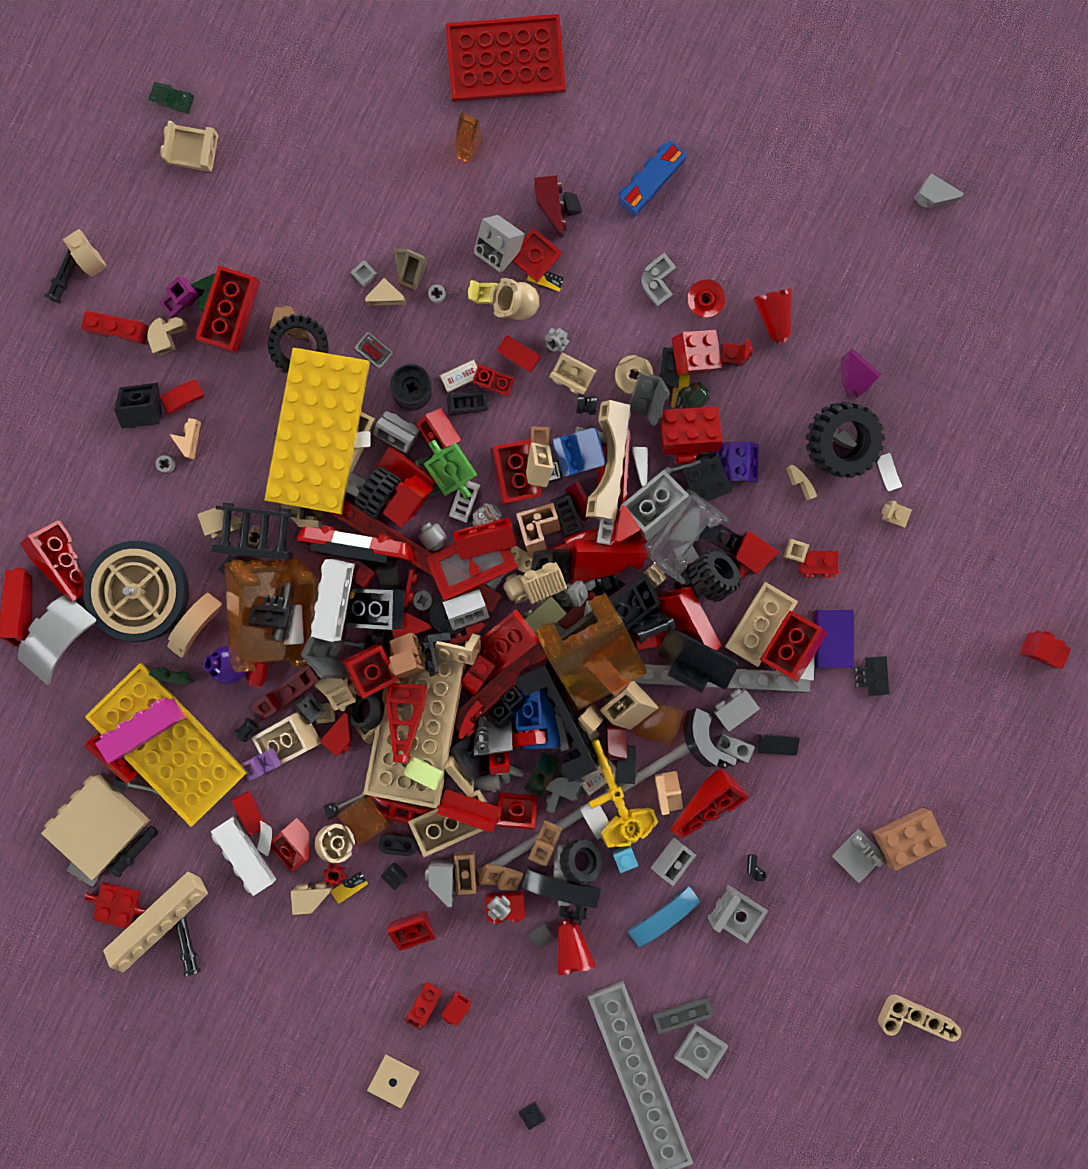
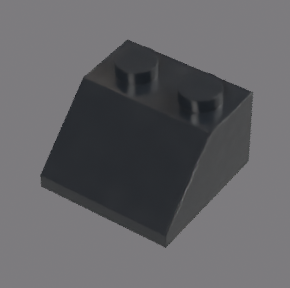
(138, 405)

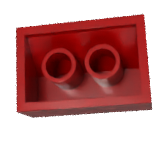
(510, 469)

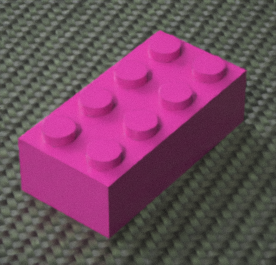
(140, 730)

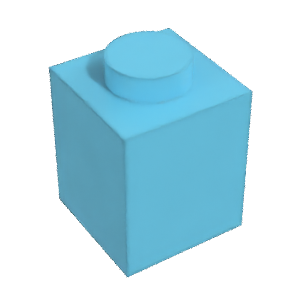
(625, 858)

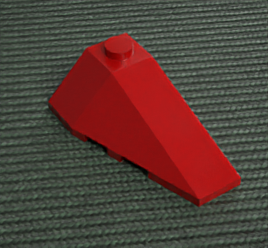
(53, 554)
(715, 796)

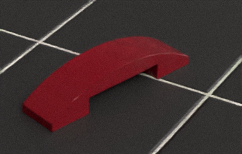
(286, 692)

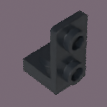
(428, 646)

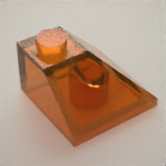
(661, 724)

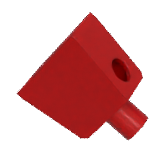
(753, 554)

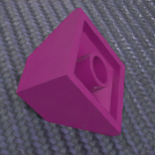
(857, 373)

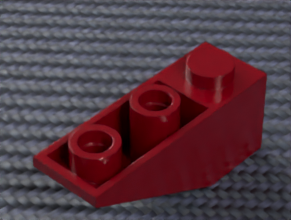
(547, 198)

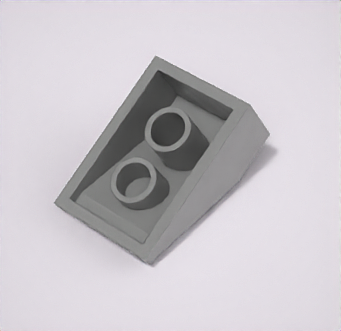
(656, 504)

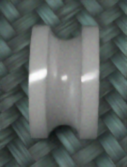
(432, 290)
(165, 458)

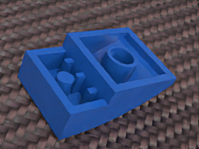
(538, 714)

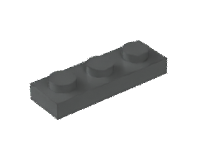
(682, 1015)

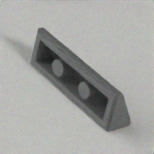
(287, 590)

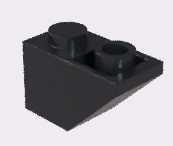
(722, 537)

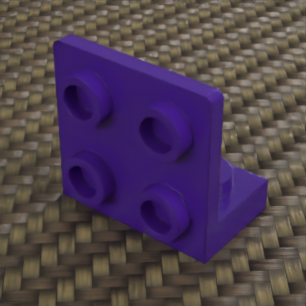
(740, 460)

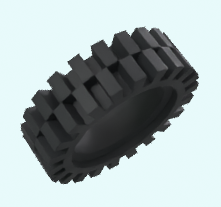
(285, 325)

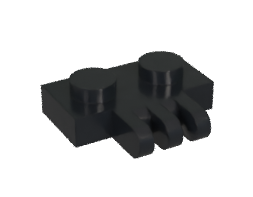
(270, 614)
(874, 676)

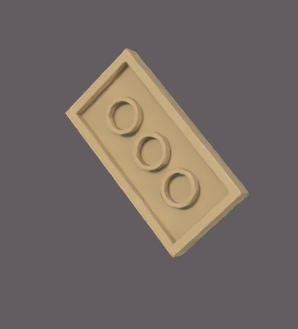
(760, 623)

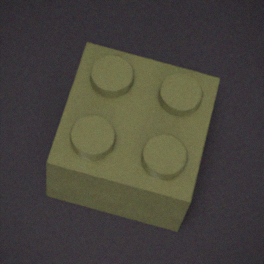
(547, 612)

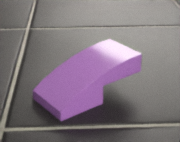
(261, 764)

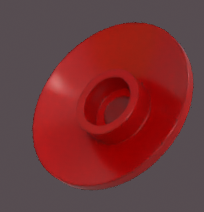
(708, 289)

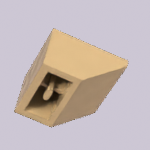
(628, 707)

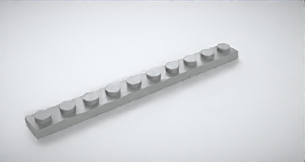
(742, 679)

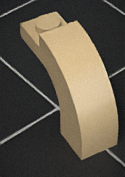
(192, 623)

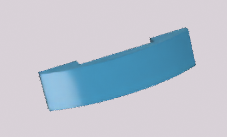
(665, 917)

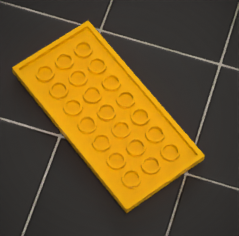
(317, 430)
(180, 763)

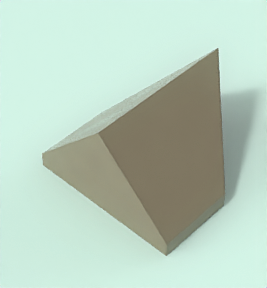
(409, 267)

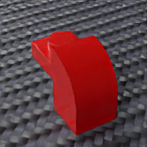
(477, 674)

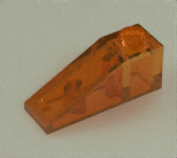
(467, 137)

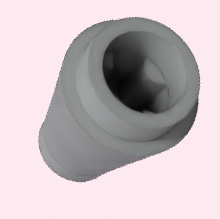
(488, 782)

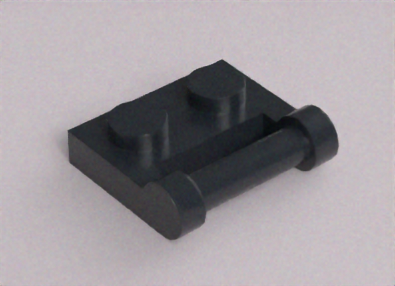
(650, 625)

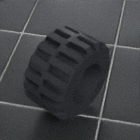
(376, 492)
(715, 575)

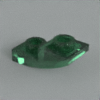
(177, 677)

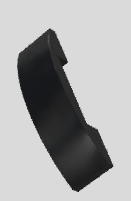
(561, 889)

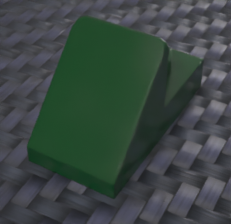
(203, 285)

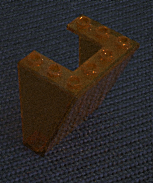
(247, 586)
(595, 658)

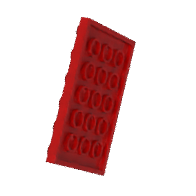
(505, 57)

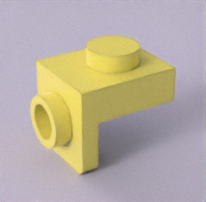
(480, 292)

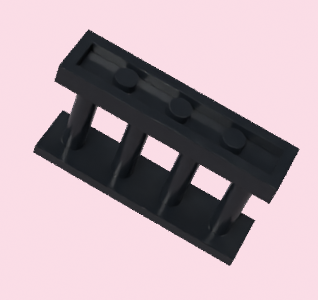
(243, 547)

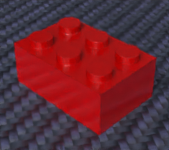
(690, 430)
(793, 646)

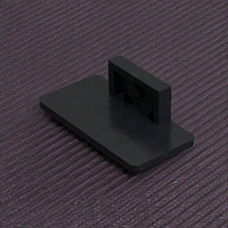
(696, 662)

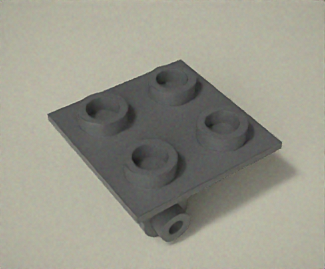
(491, 738)

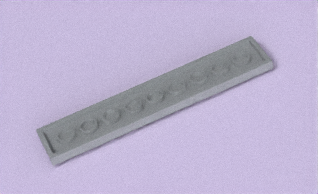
(639, 1077)

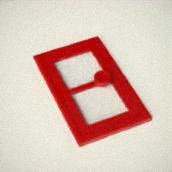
(459, 576)

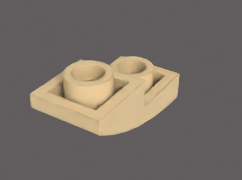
(591, 718)

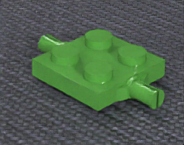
(450, 469)

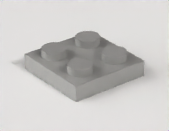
(701, 1051)

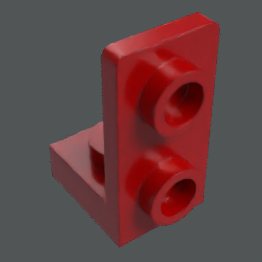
(735, 353)
(412, 580)
(423, 1006)

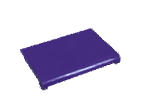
(838, 645)

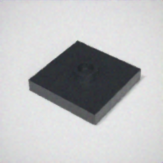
(471, 765)

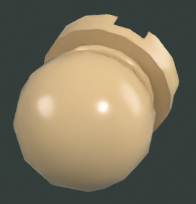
(514, 299)

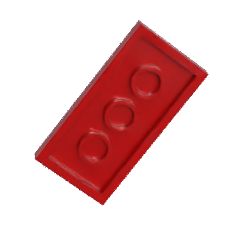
(507, 642)

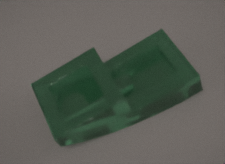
(171, 98)

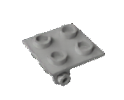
(858, 856)

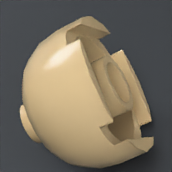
(334, 843)

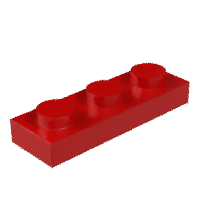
(120, 767)

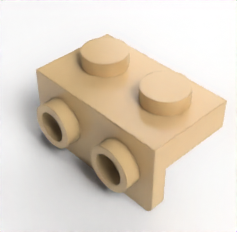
(572, 374)

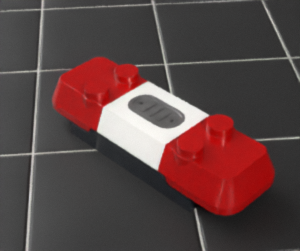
(355, 547)

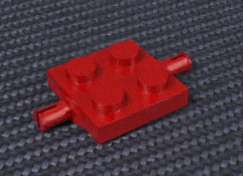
(116, 905)

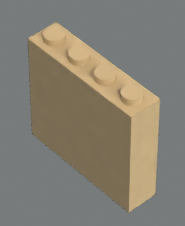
(95, 826)

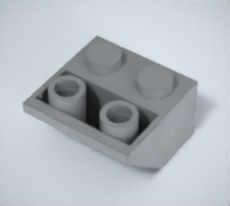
(498, 242)

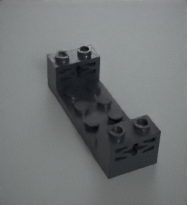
(631, 602)
(583, 758)

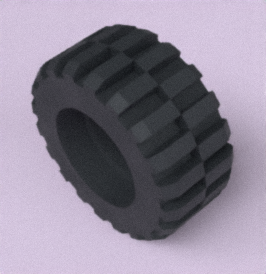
(868, 440)

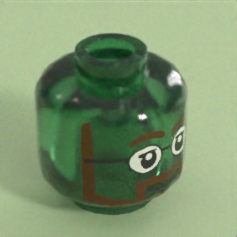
(695, 395)

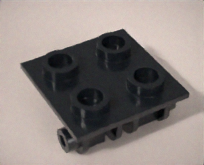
(708, 479)

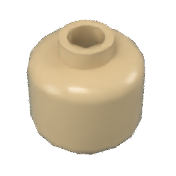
(515, 589)

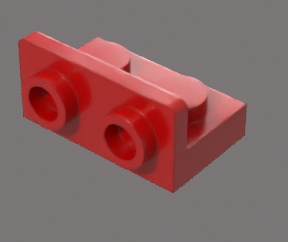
(820, 563)

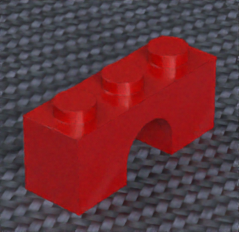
(114, 326)

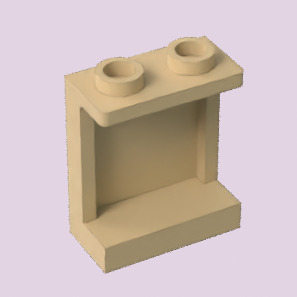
(189, 147)

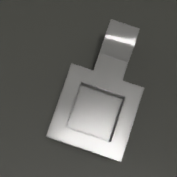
(578, 591)

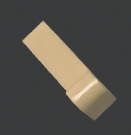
(921, 1020)

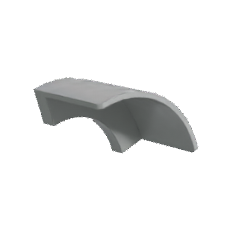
(52, 636)

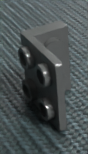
(649, 396)
(322, 658)

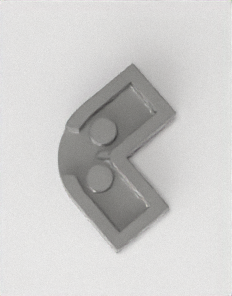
(653, 277)

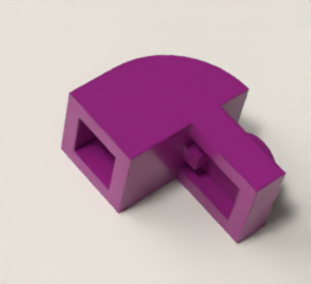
(179, 296)

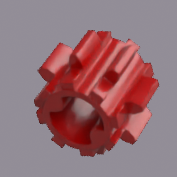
(333, 879)

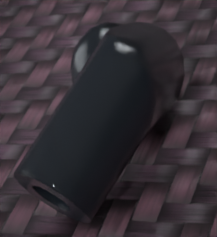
(753, 870)

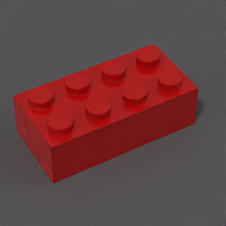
(227, 309)

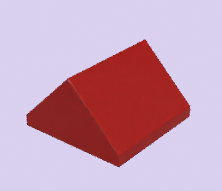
(517, 811)
(411, 931)

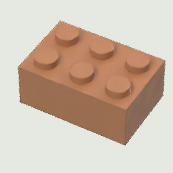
(909, 838)

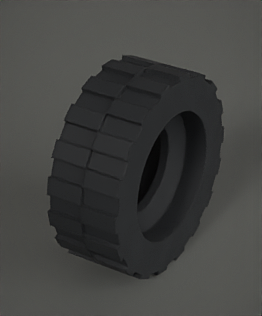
(568, 863)

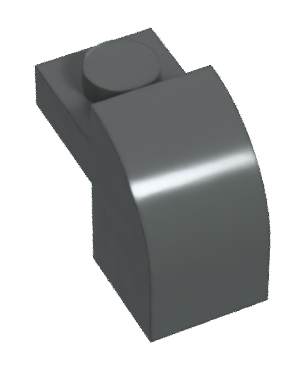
(560, 789)

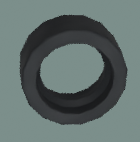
(375, 715)

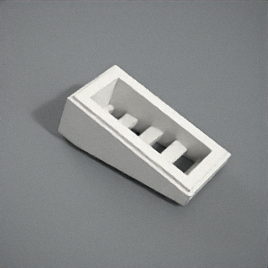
(640, 457)
(460, 516)
(294, 632)

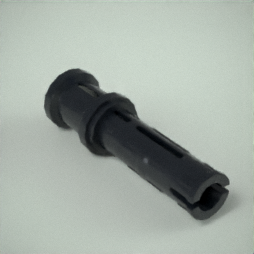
(59, 283)
(127, 857)
(188, 955)

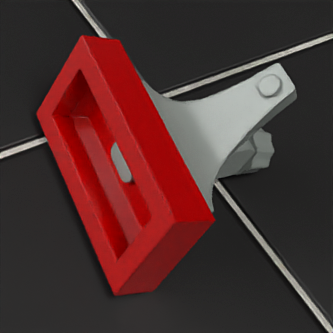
(500, 765)

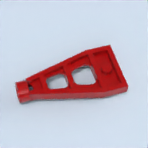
(404, 694)

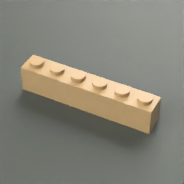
(155, 922)

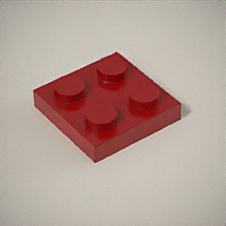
(536, 255)

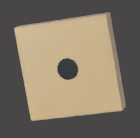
(393, 1081)

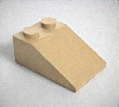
(288, 738)

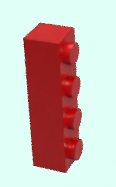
(528, 737)

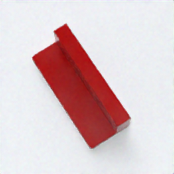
(484, 538)
(468, 810)

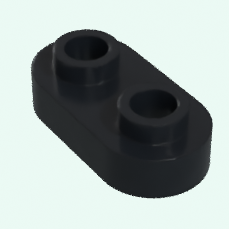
(397, 846)

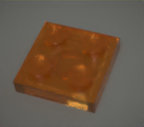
(363, 819)

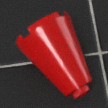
(775, 312)
(572, 949)

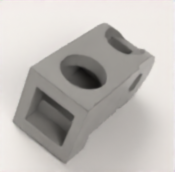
(735, 747)

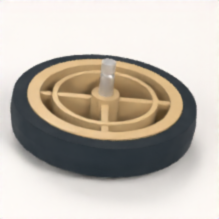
(136, 591)

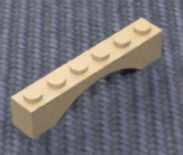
(614, 423)

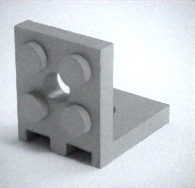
(725, 914)

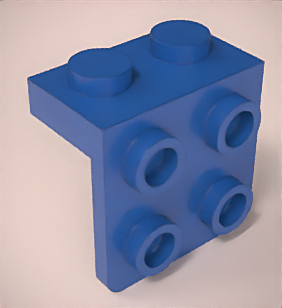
(579, 451)

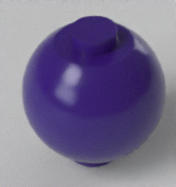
(220, 668)

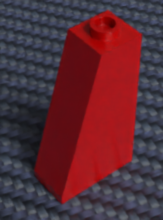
(598, 560)
(16, 606)
(688, 615)

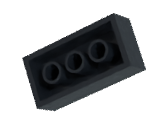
(375, 608)

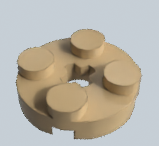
(623, 371)

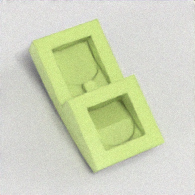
(423, 773)

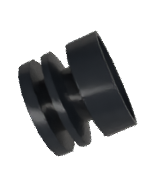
(405, 378)

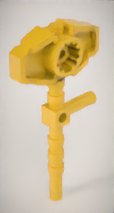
(632, 822)

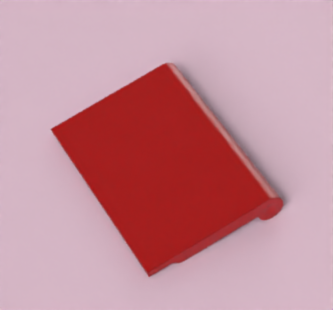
(402, 466)

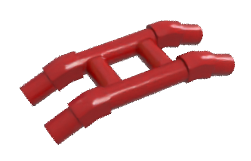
(412, 809)

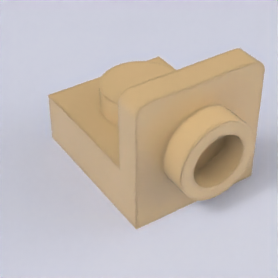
(896, 514)
(342, 695)

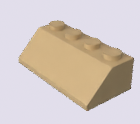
(438, 832)

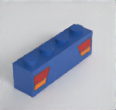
(652, 178)

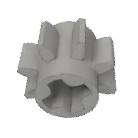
(556, 339)
(564, 598)
(498, 908)

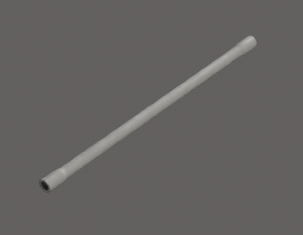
(677, 753)

